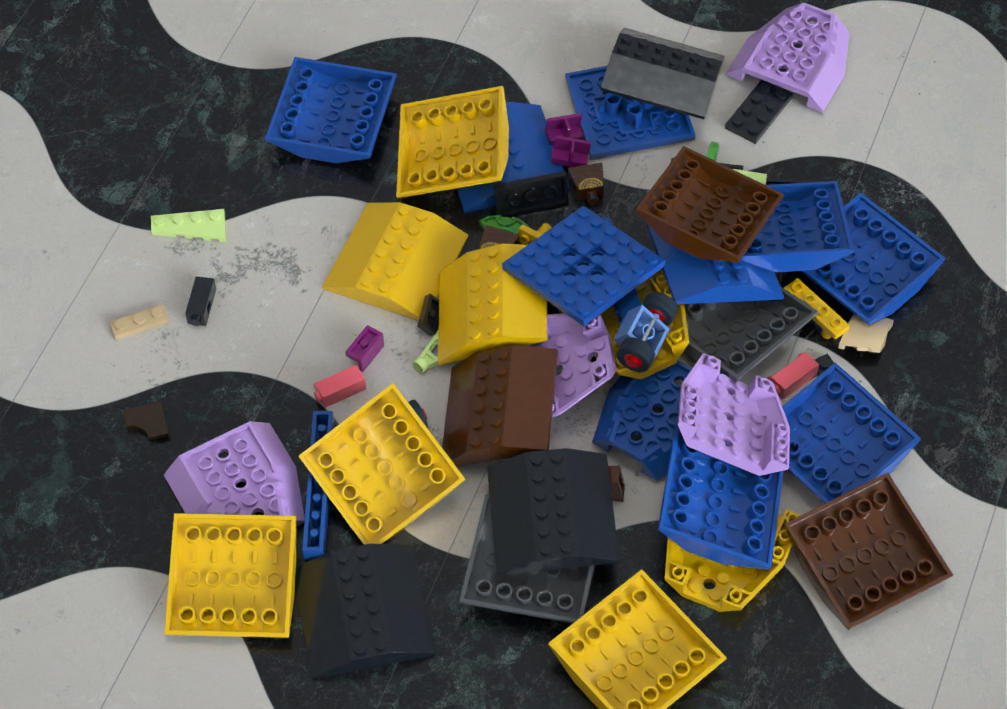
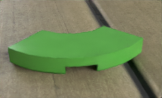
(713, 150)
(504, 223)

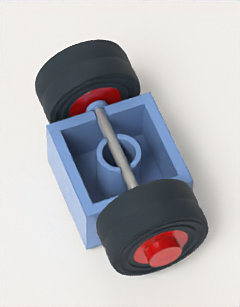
(645, 331)

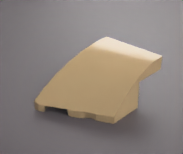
(865, 336)

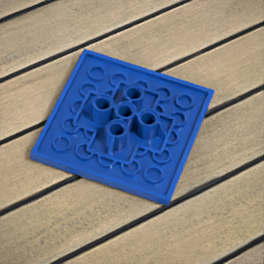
(620, 123)
(583, 265)

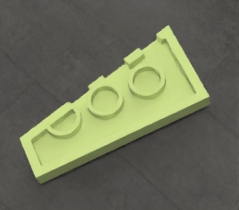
(200, 224)

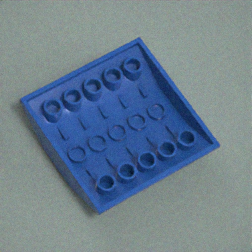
(330, 110)
(527, 155)
(803, 230)
(885, 266)
(713, 281)
(842, 435)
(719, 508)

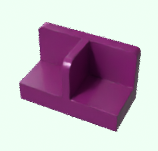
(564, 126)
(570, 151)
(366, 347)

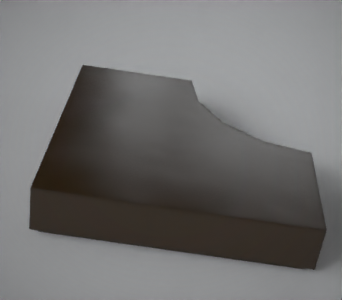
(148, 419)

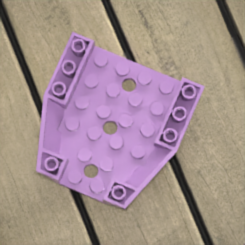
(812, 69)
(575, 349)
(756, 427)
(256, 457)

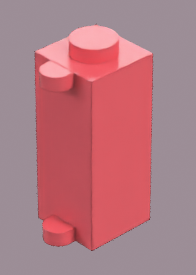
(794, 375)
(339, 386)

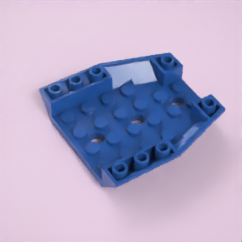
(630, 413)

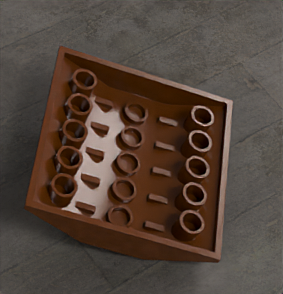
(707, 207)
(500, 404)
(866, 552)

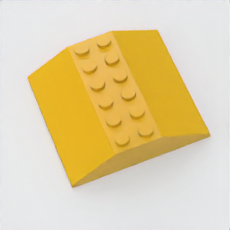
(452, 142)
(395, 257)
(486, 306)
(382, 467)
(231, 575)
(635, 649)

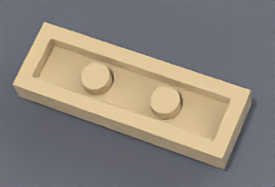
(139, 321)

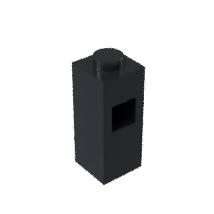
(200, 301)

